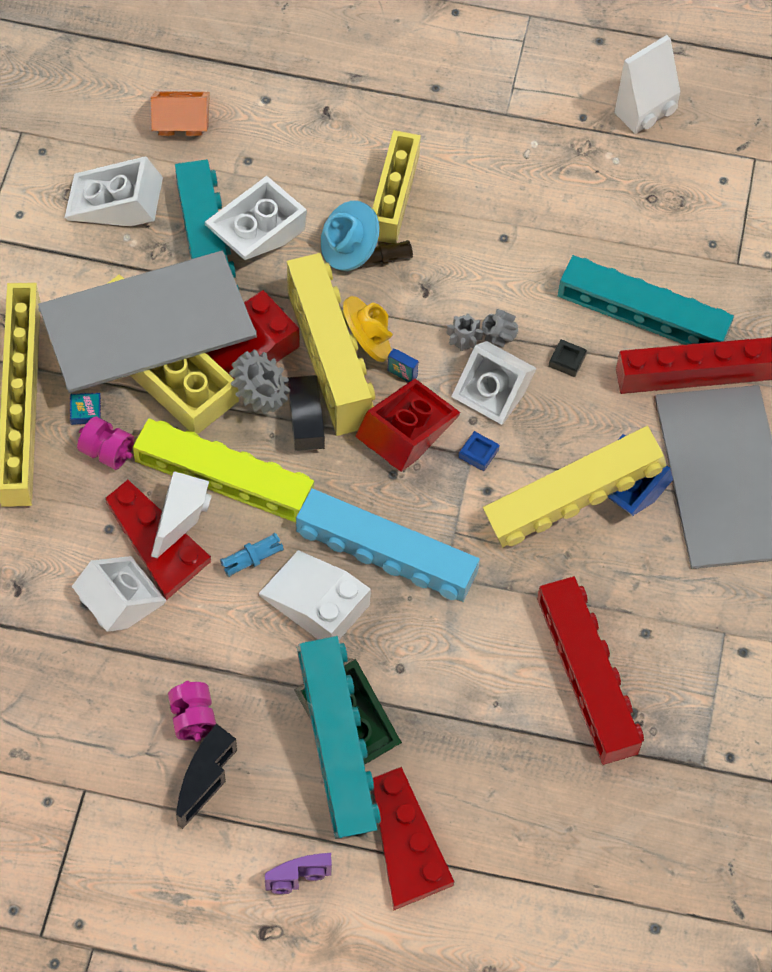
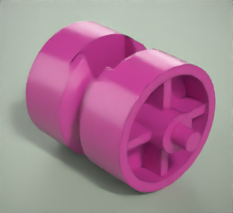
(101, 440)
(190, 705)

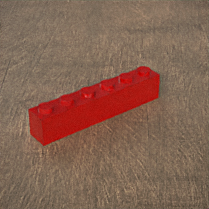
(694, 365)
(589, 670)

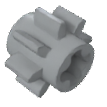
(500, 328)
(464, 332)

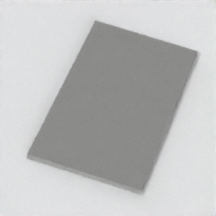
(146, 321)
(720, 473)

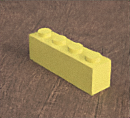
(396, 184)

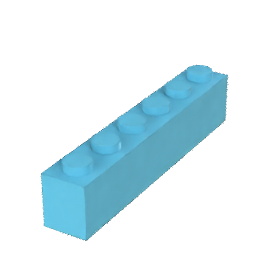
(387, 545)

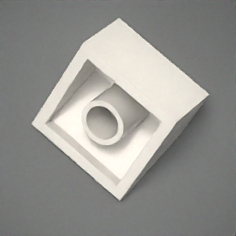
(493, 381)
(117, 592)

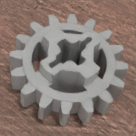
(259, 381)

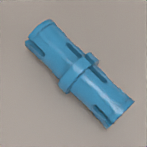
(251, 554)

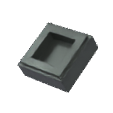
(567, 358)

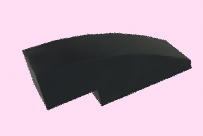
(306, 413)
(205, 773)

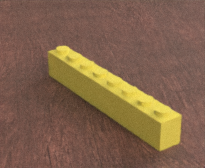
(19, 394)

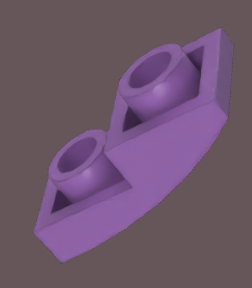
(285, 876)

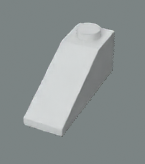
(181, 510)

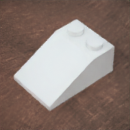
(648, 86)
(116, 194)
(259, 220)
(317, 596)

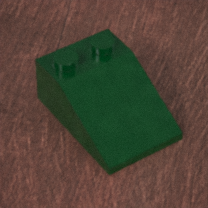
(375, 724)

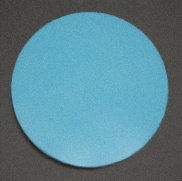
(349, 235)

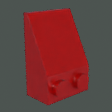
(274, 329)
(406, 424)

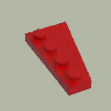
(140, 522)
(410, 850)

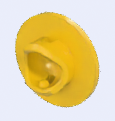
(369, 326)

